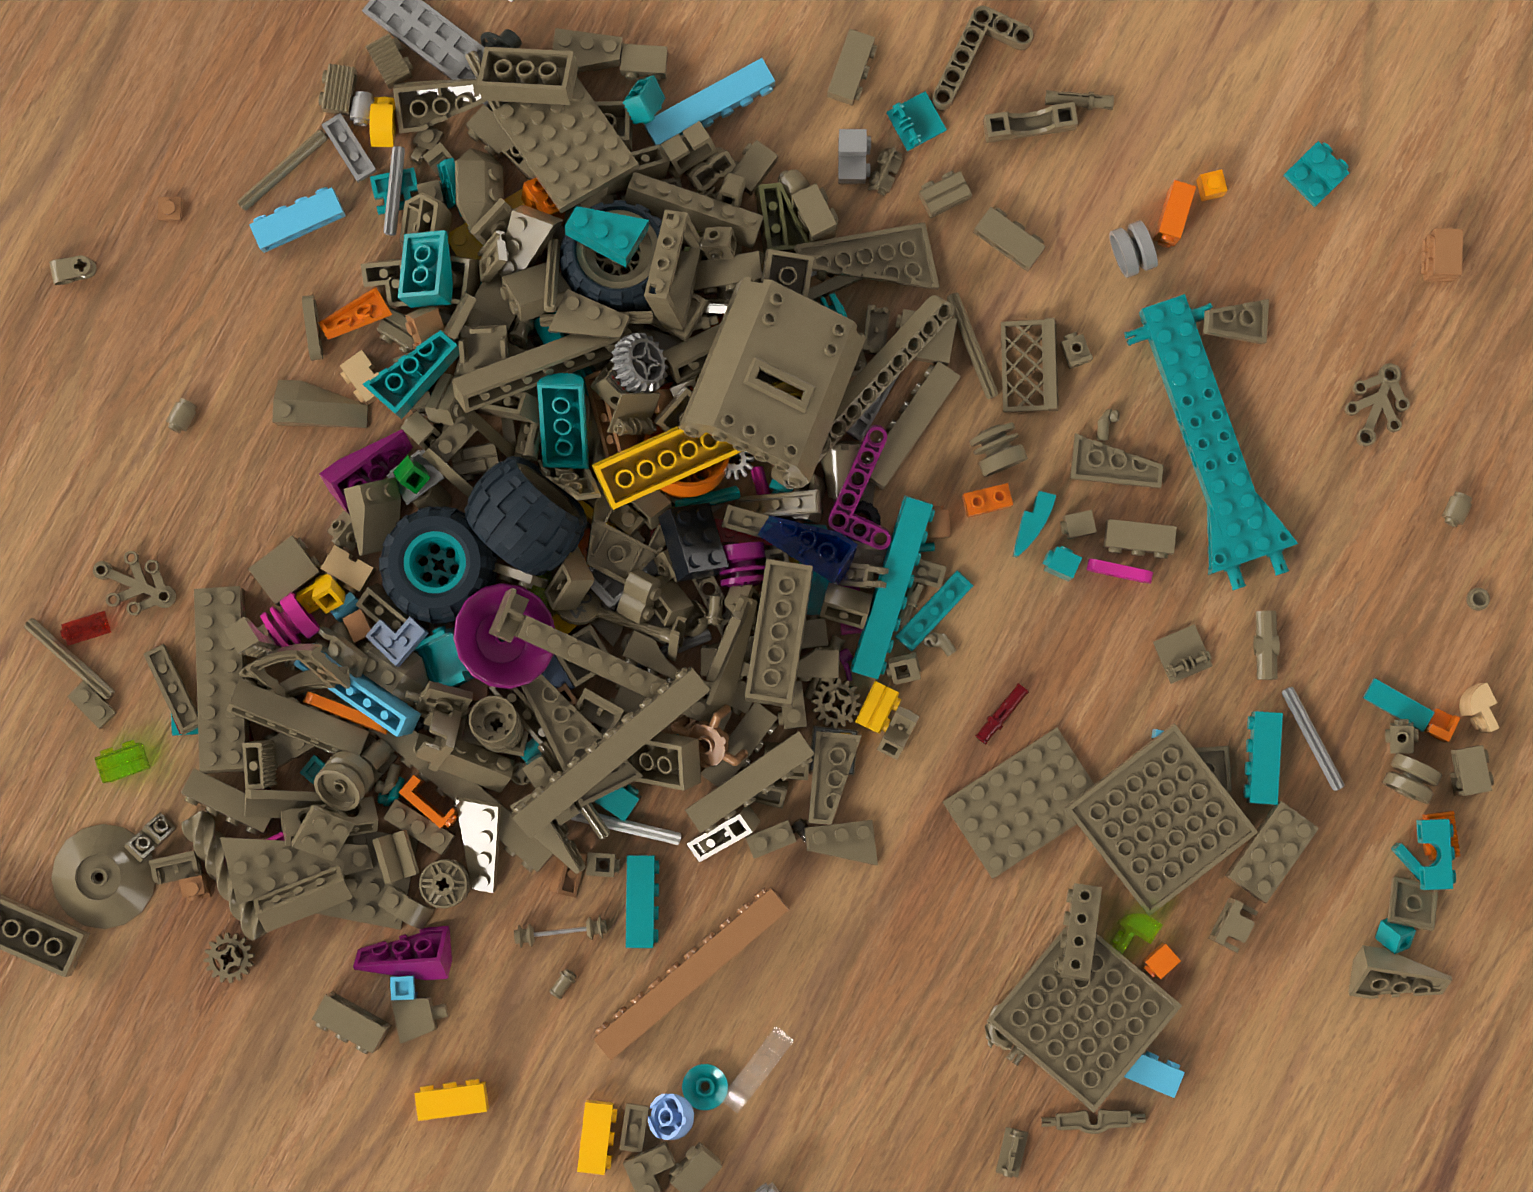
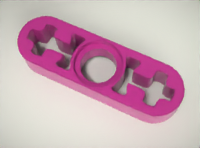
(1119, 571)

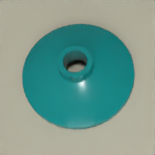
(701, 1098)

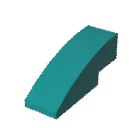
(1033, 521)

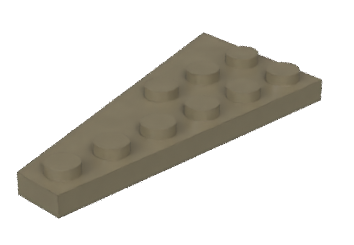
(885, 255)

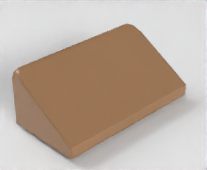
(565, 880)

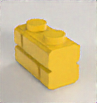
(878, 707)

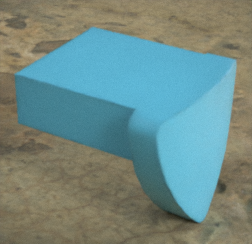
(347, 608)

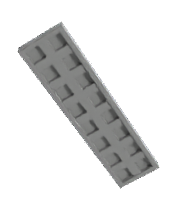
(427, 35)

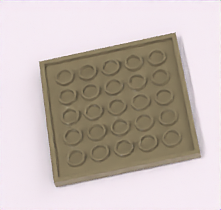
(1161, 819)
(1085, 1029)

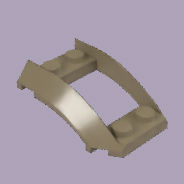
(454, 438)
(321, 674)

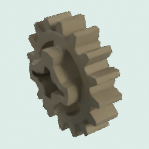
(839, 711)
(233, 946)

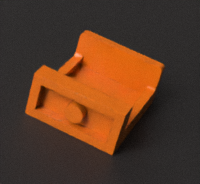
(411, 793)

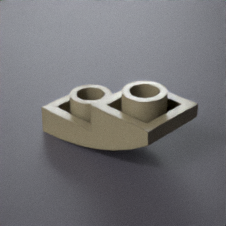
(150, 837)

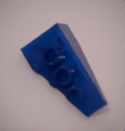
(822, 548)

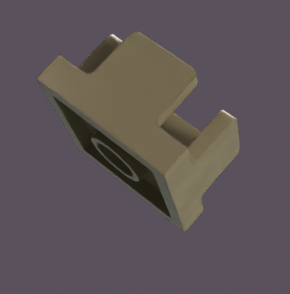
(483, 345)
(439, 748)
(1232, 924)

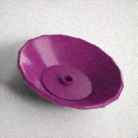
(488, 658)

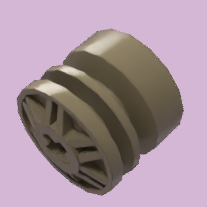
(998, 449)
(491, 713)
(457, 878)

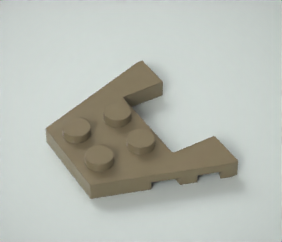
(615, 551)

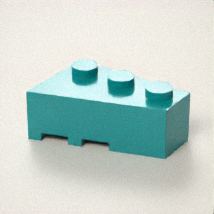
(607, 232)

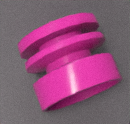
(290, 622)

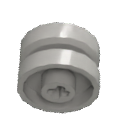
(1133, 249)

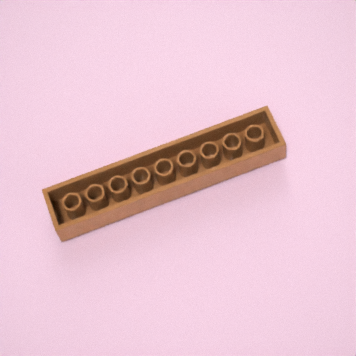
(691, 973)

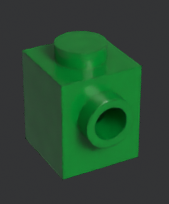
(411, 474)

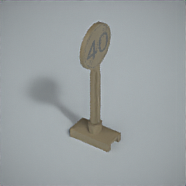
(591, 608)

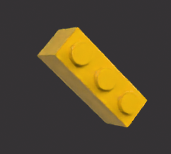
(451, 1100)
(596, 1137)

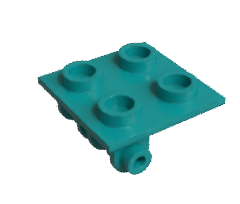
(916, 121)

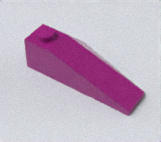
(366, 465)
(422, 955)

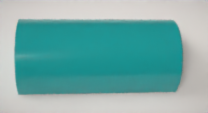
(563, 421)

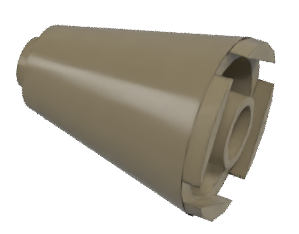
(836, 467)

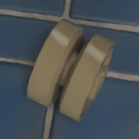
(344, 780)
(1410, 781)

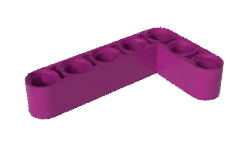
(857, 490)

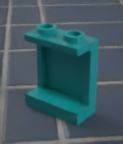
(442, 658)

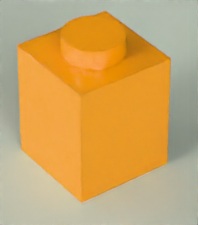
(1211, 185)

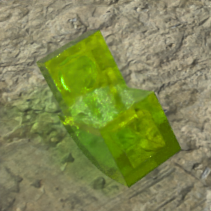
(1135, 924)

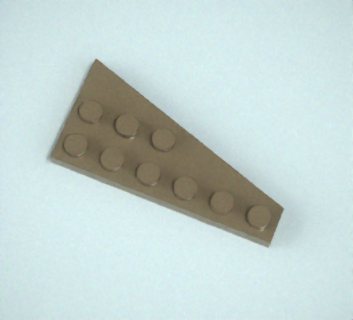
(570, 735)
(268, 865)

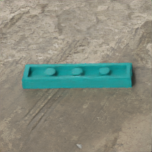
(934, 611)

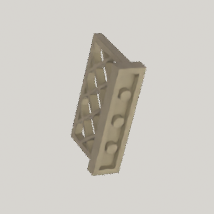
(1049, 370)

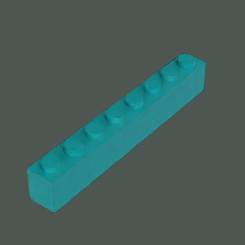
(887, 602)

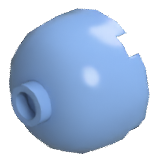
(670, 1116)

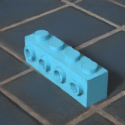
(297, 219)

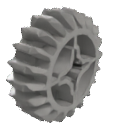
(639, 363)

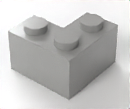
(852, 152)

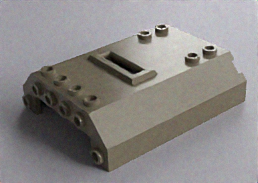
(793, 341)

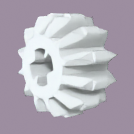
(743, 463)

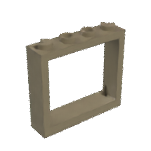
(674, 270)

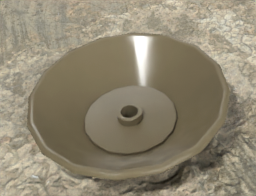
(125, 884)

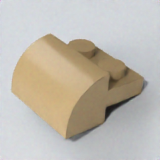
(1477, 702)

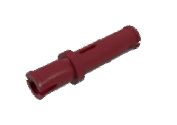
(1001, 714)

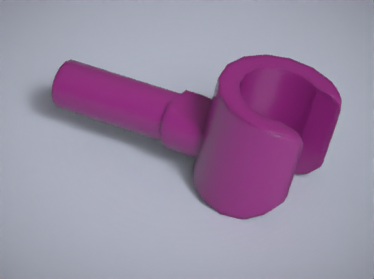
(845, 656)

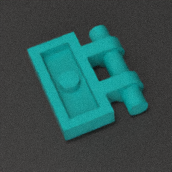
(380, 187)

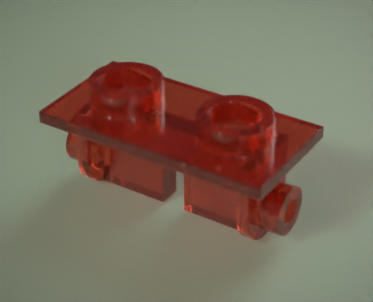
(85, 628)

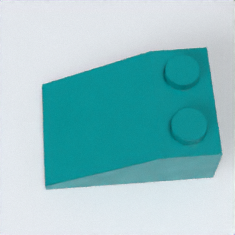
(426, 270)

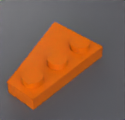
(356, 314)

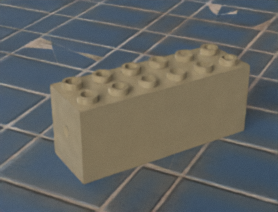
(779, 633)

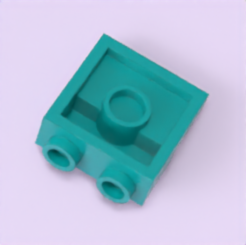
(1317, 173)

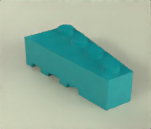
(413, 374)

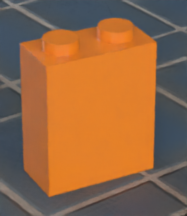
(1174, 214)

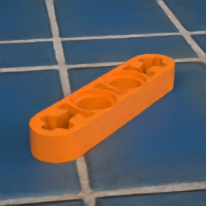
(342, 711)

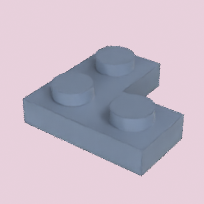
(398, 644)

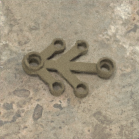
(1379, 401)
(138, 585)

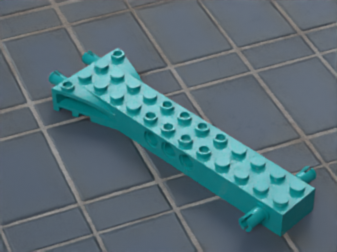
(1237, 518)

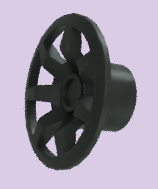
(506, 39)

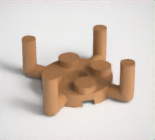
(714, 736)

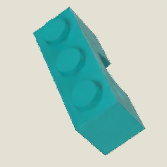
(1440, 873)

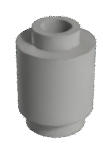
(361, 108)

